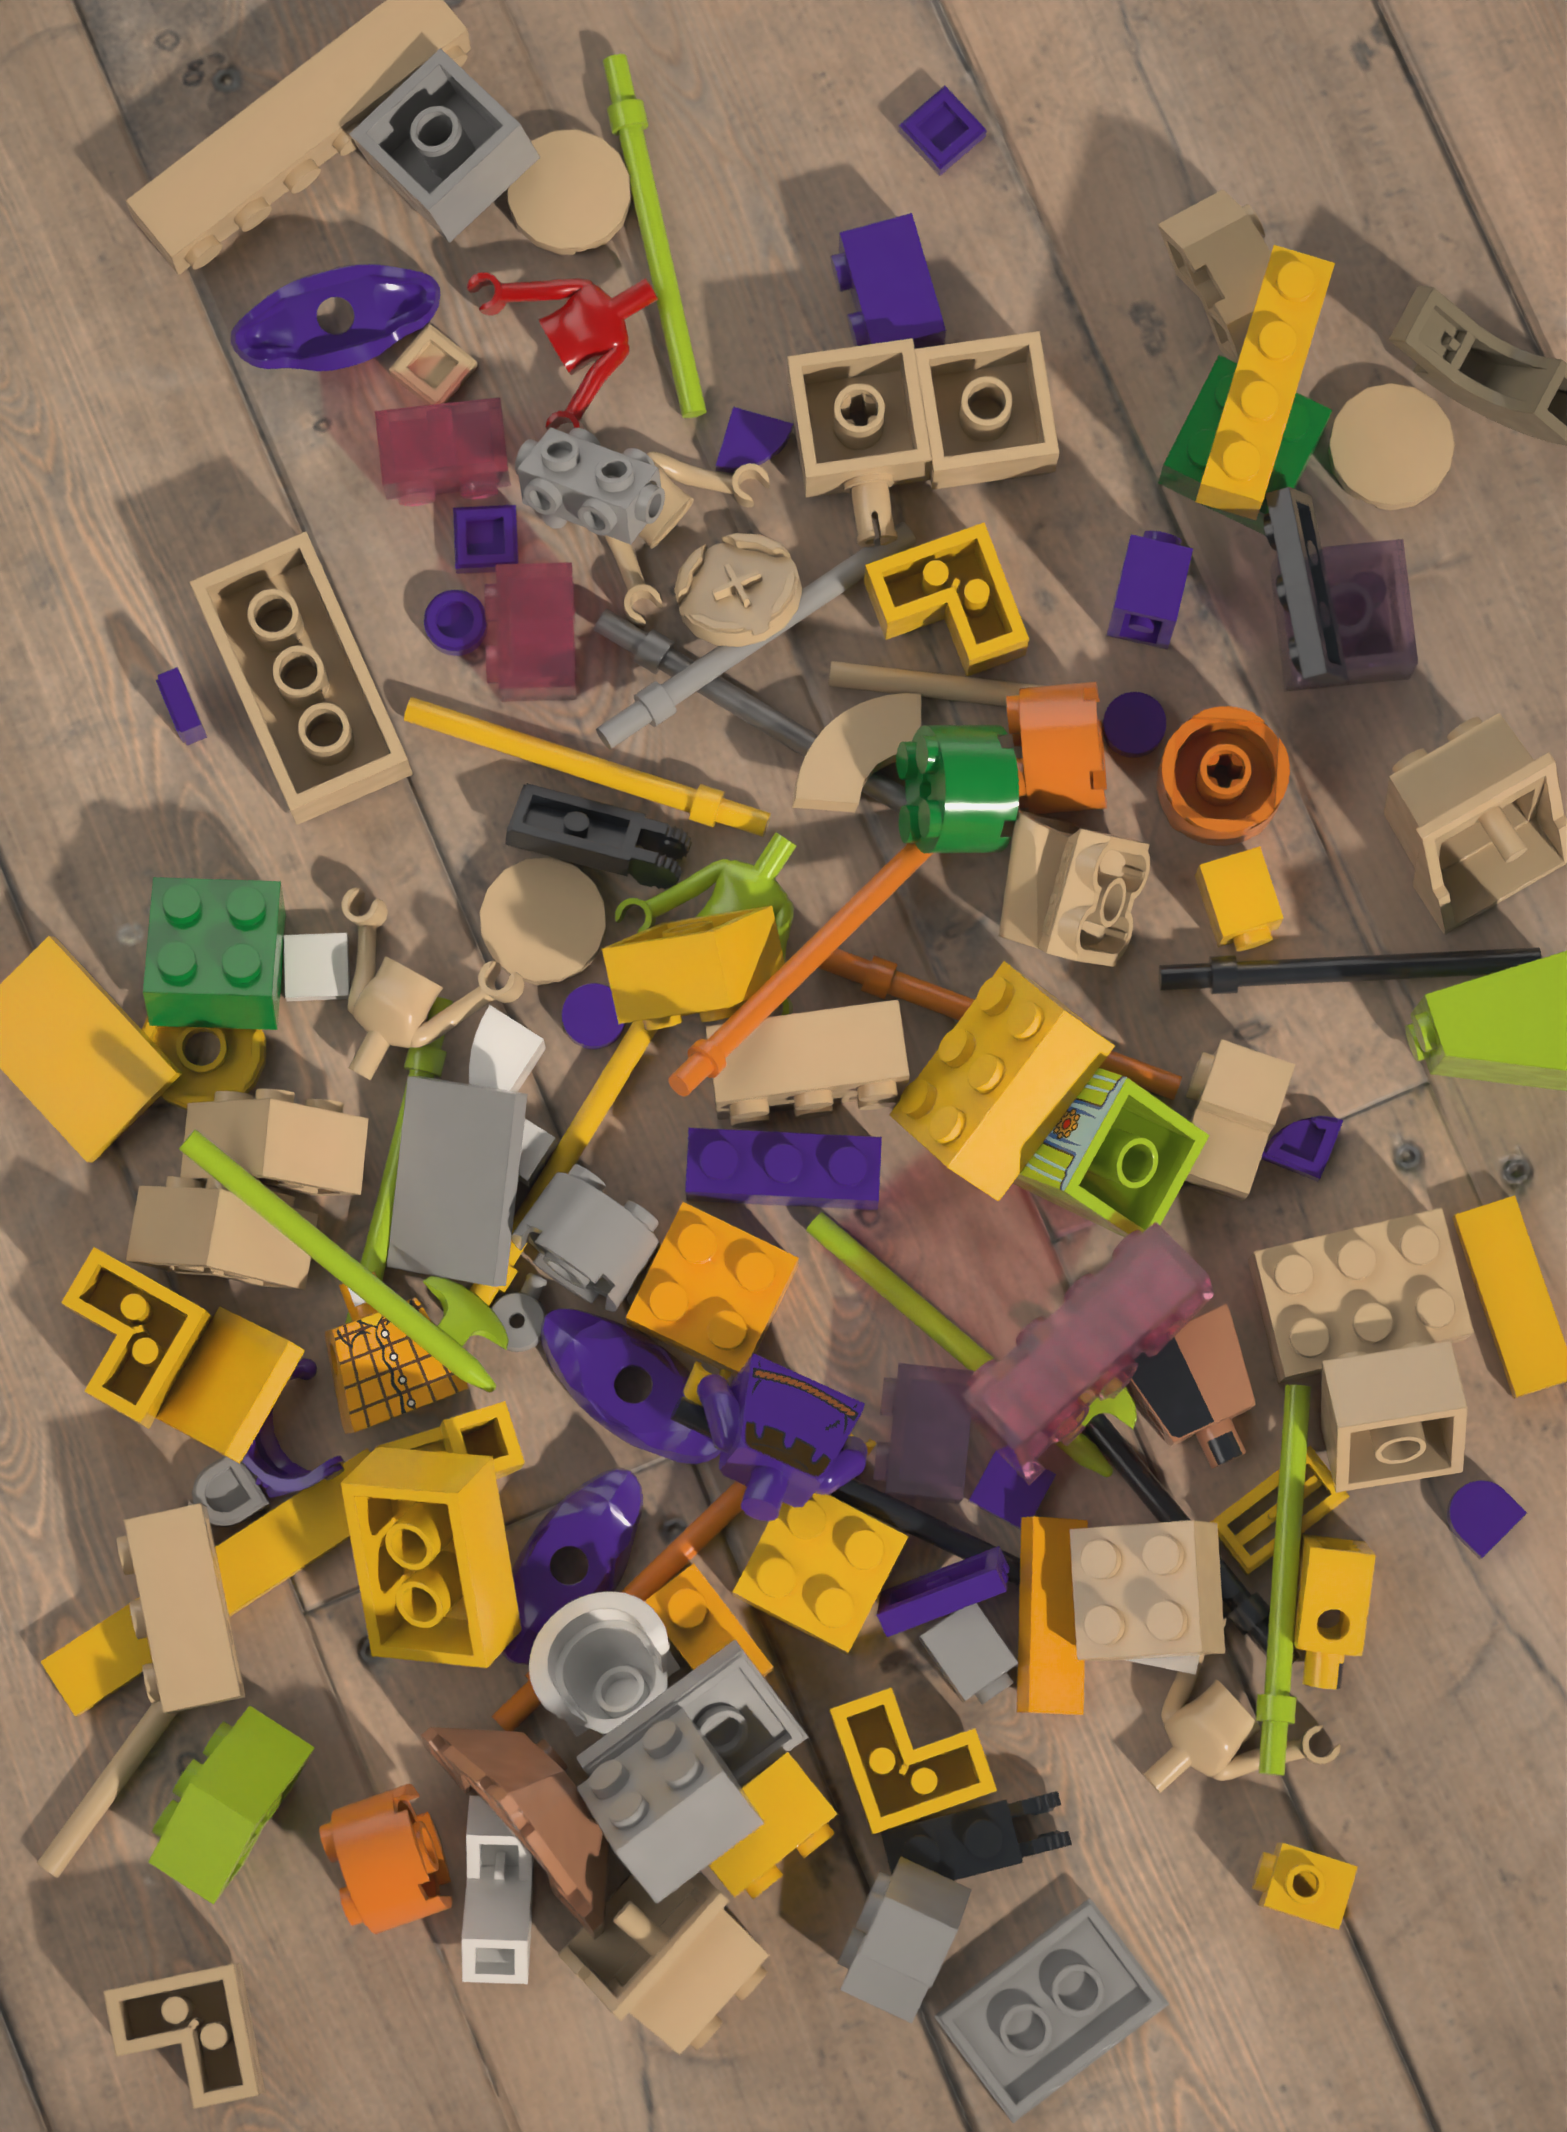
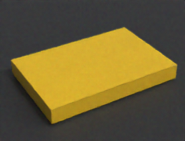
(77, 1051)

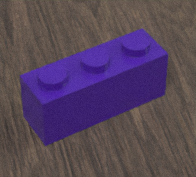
(783, 1168)

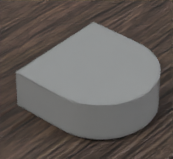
(228, 1492)

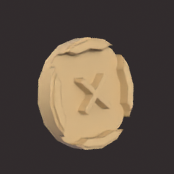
(571, 194)
(1391, 446)
(738, 590)
(543, 920)

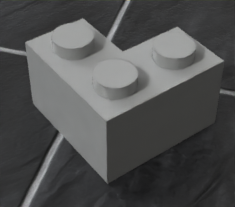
(906, 1938)

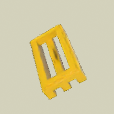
(1235, 1543)

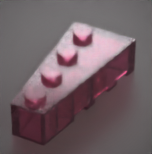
(1085, 1348)

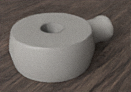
(524, 1304)

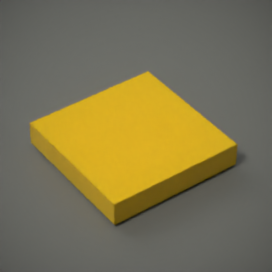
(230, 1384)

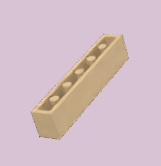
(290, 131)

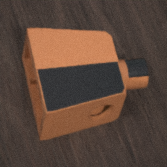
(1197, 1386)

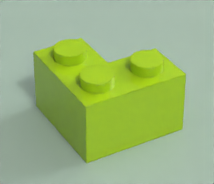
(227, 1802)

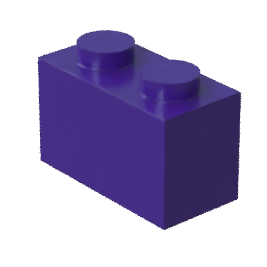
(888, 284)
(1150, 589)

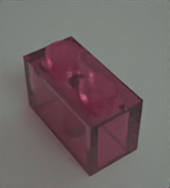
(443, 451)
(533, 632)

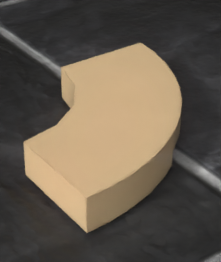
(853, 750)

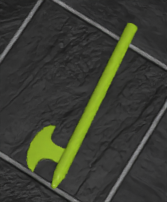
(463, 1310)
(950, 1336)

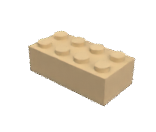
(301, 678)

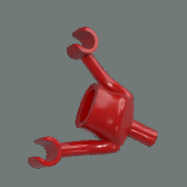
(581, 331)

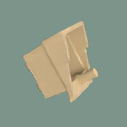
(1476, 819)
(668, 1960)

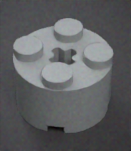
(588, 1237)

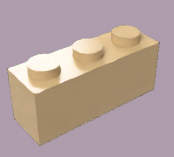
(181, 1609)

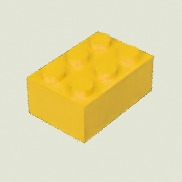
(1001, 1081)
(431, 1556)

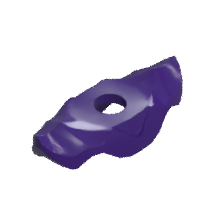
(385, 304)
(588, 1356)
(598, 1521)

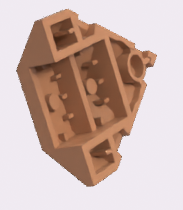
(540, 1807)

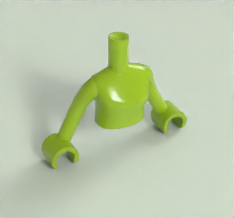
(736, 888)

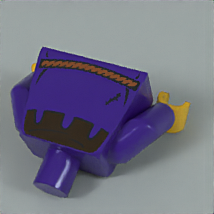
(779, 1433)

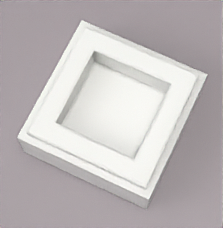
(316, 966)

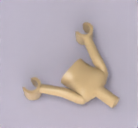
(674, 508)
(398, 1000)
(1210, 1733)

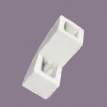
(503, 1059)
(496, 1900)

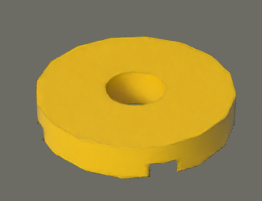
(234, 1069)

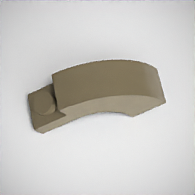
(1481, 369)

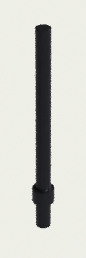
(1226, 974)
(878, 1504)
(1249, 1611)

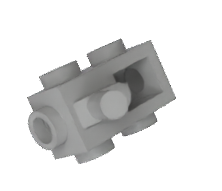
(589, 485)

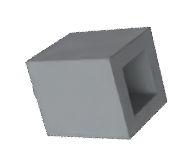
(970, 1654)

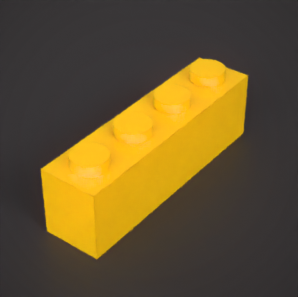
(1265, 382)

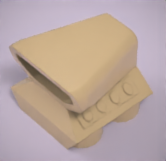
(1072, 889)

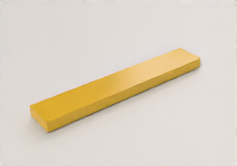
(249, 1567)

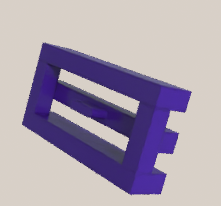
(943, 1591)

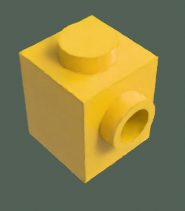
(1304, 1885)

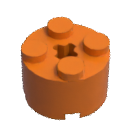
(1060, 747)
(1252, 757)
(387, 1860)

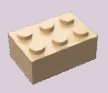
(814, 1062)
(1359, 1292)

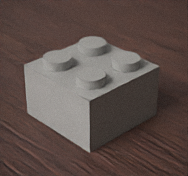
(445, 145)
(669, 1805)

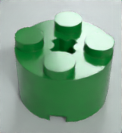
(957, 789)

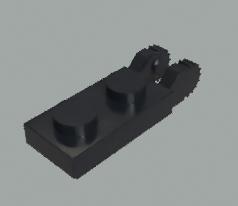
(597, 836)
(973, 1839)

